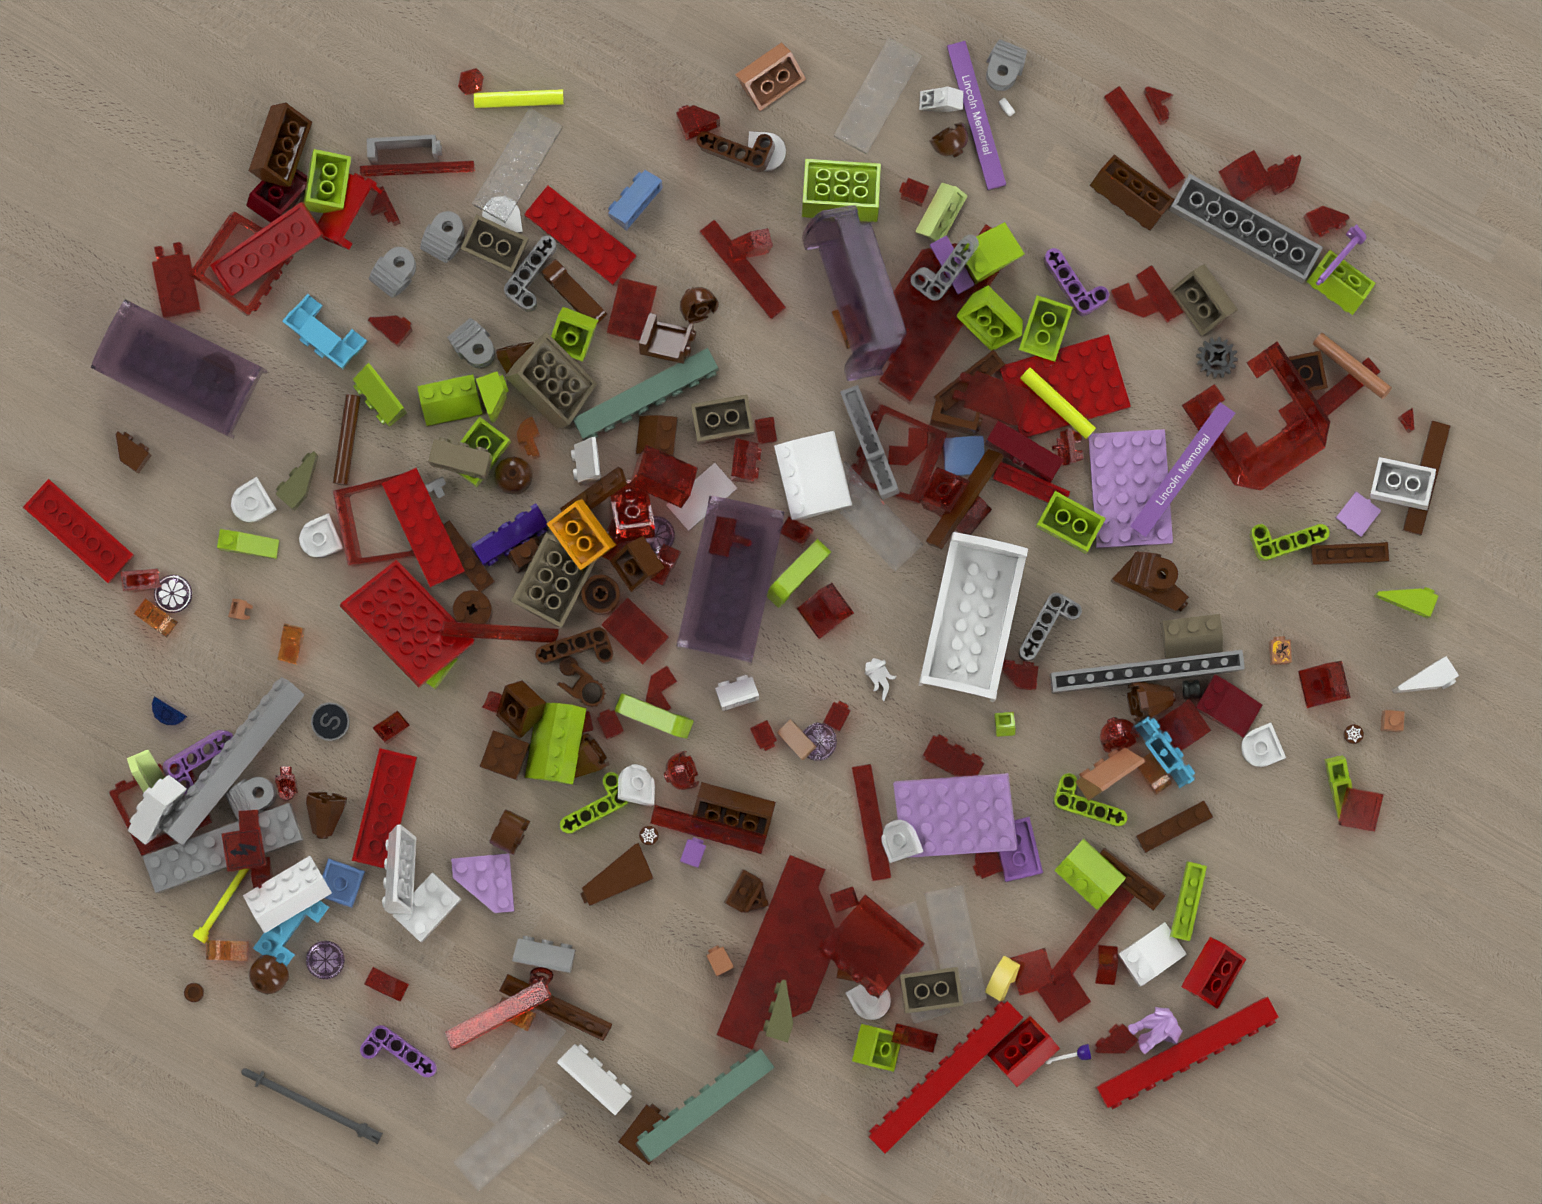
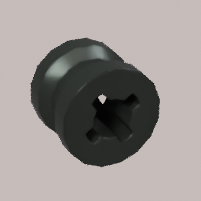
(1191, 689)

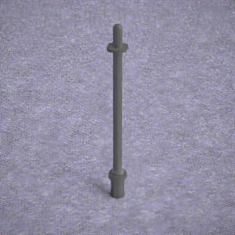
(362, 1130)

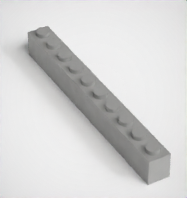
(1147, 671)
(231, 761)

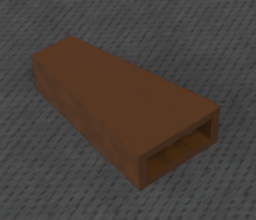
(1171, 599)
(621, 875)

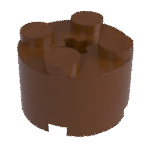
(591, 589)
(469, 599)
(509, 832)

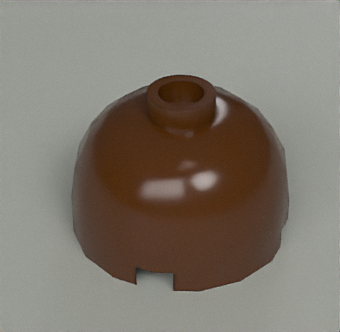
(950, 140)
(698, 303)
(513, 475)
(268, 975)

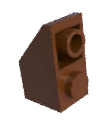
(130, 453)

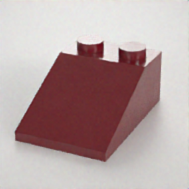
(274, 200)
(1228, 706)

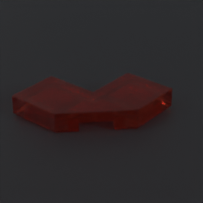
(1141, 307)
(916, 445)
(658, 683)

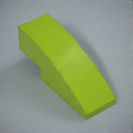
(1338, 780)

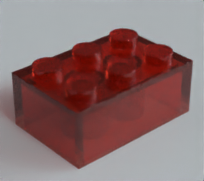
(663, 476)
(632, 514)
(952, 758)

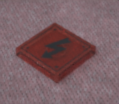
(244, 849)

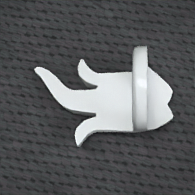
(877, 672)

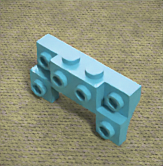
(325, 342)
(1164, 752)
(274, 940)

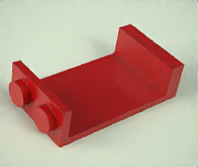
(336, 223)

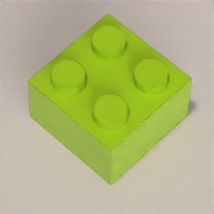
(574, 332)

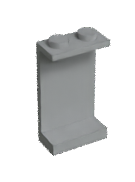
(376, 144)

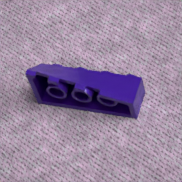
(510, 535)

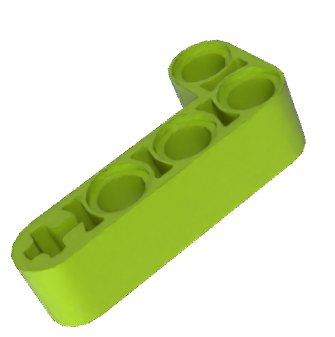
(1290, 539)
(797, 573)
(654, 716)
(1090, 805)
(593, 807)

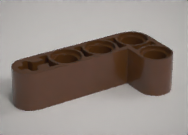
(734, 148)
(571, 291)
(573, 649)

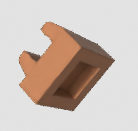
(238, 608)

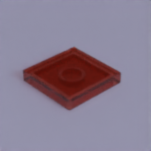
(1360, 809)
(1034, 971)
(1064, 1000)

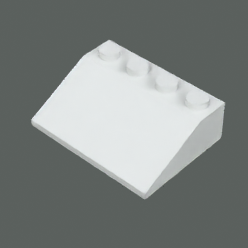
(813, 475)
(400, 871)
(595, 1079)

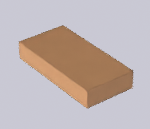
(796, 739)

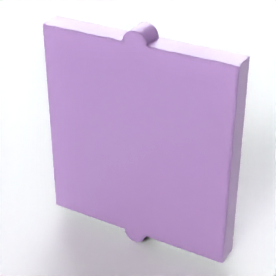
(1358, 514)

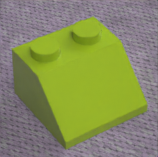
(875, 1048)

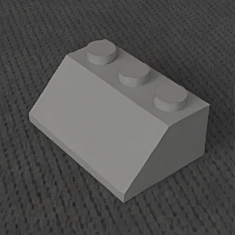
(544, 954)

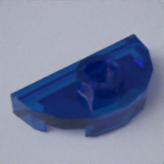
(166, 714)

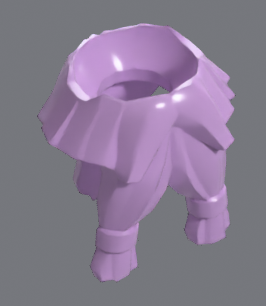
(1163, 1027)

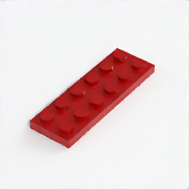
(580, 235)
(266, 249)
(423, 527)
(78, 531)
(384, 805)

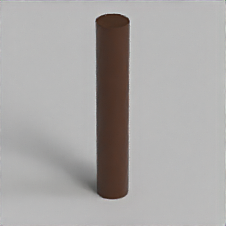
(346, 439)

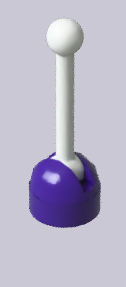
(1083, 1053)

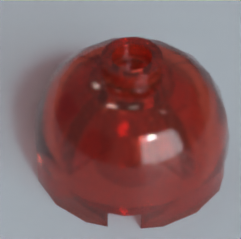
(1118, 734)
(681, 771)

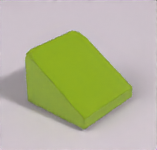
(1005, 724)

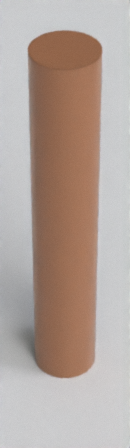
(1352, 366)

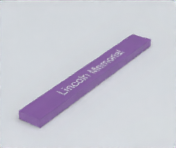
(976, 115)
(1182, 469)

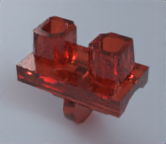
(1066, 447)
(286, 783)

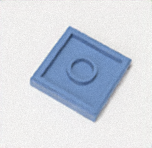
(343, 882)

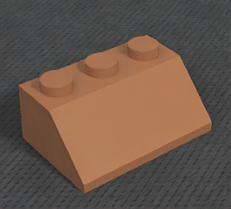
(770, 76)
(1108, 772)

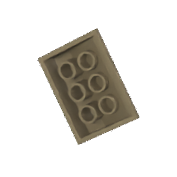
(551, 381)
(551, 582)

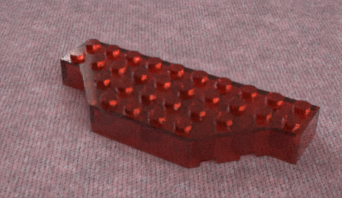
(929, 327)
(782, 950)

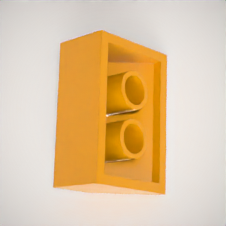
(581, 534)

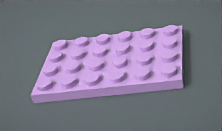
(1123, 479)
(958, 813)

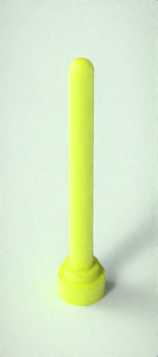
(202, 933)

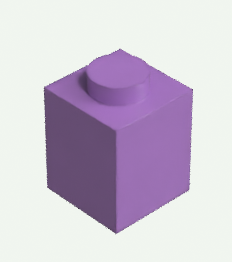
(693, 852)

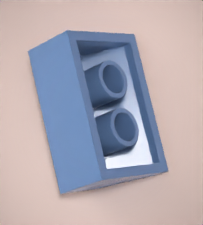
(635, 199)

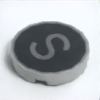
(330, 721)

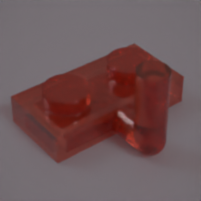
(724, 535)

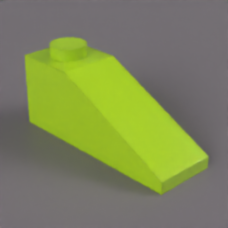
(247, 544)
(1414, 600)

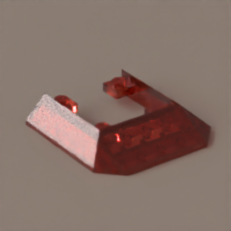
(1304, 438)

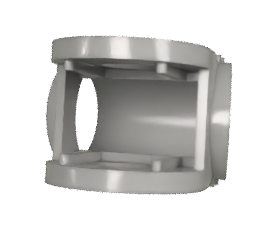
(1005, 58)
(441, 243)
(391, 278)
(468, 339)
(243, 796)

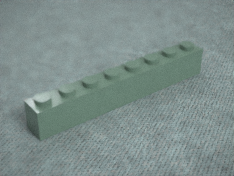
(645, 394)
(704, 1105)

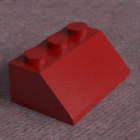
(1213, 972)
(1023, 1051)

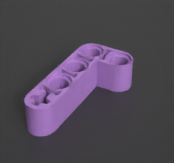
(1072, 280)
(200, 757)
(401, 1054)

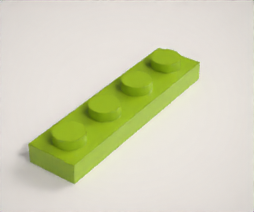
(1188, 901)

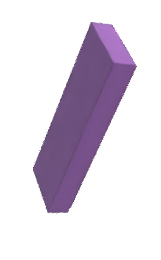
(942, 249)

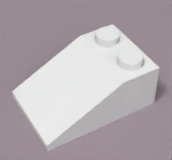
(587, 461)
(1434, 676)
(737, 693)
(1151, 954)

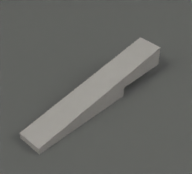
(870, 442)

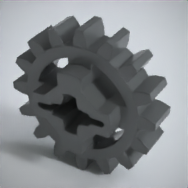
(1221, 363)

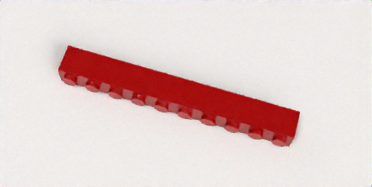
(1187, 1052)
(943, 1079)

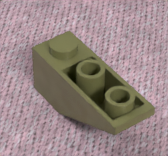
(296, 488)
(781, 1019)

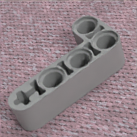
(949, 266)
(533, 270)
(1045, 628)

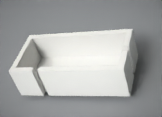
(287, 894)

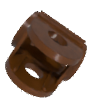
(1144, 572)
(576, 690)

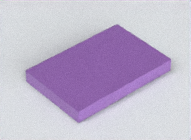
(1024, 860)

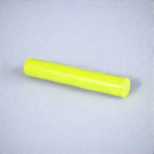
(518, 98)
(1058, 403)

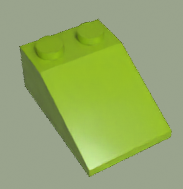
(995, 251)
(1045, 328)

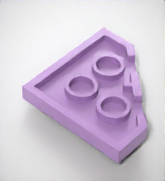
(487, 880)

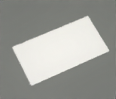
(710, 483)

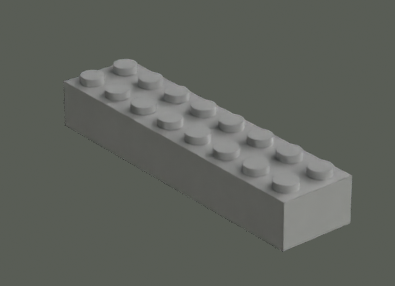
(1246, 228)
(206, 854)

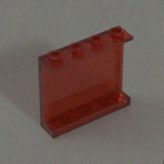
(871, 947)

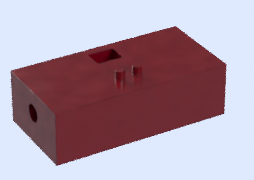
(1024, 452)

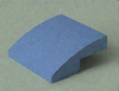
(962, 454)

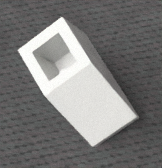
(941, 100)

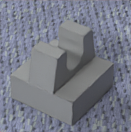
(436, 486)

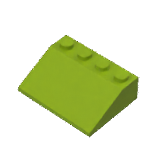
(841, 184)
(556, 743)

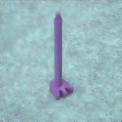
(1357, 237)

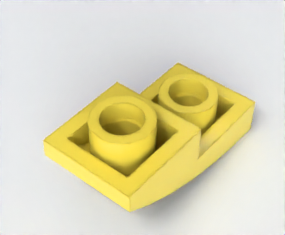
(1002, 977)

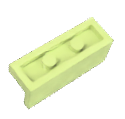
(941, 212)
(145, 769)

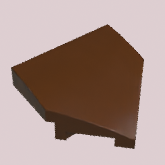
(747, 893)

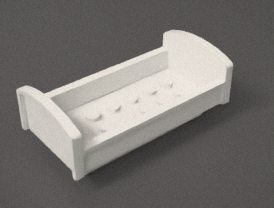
(973, 615)

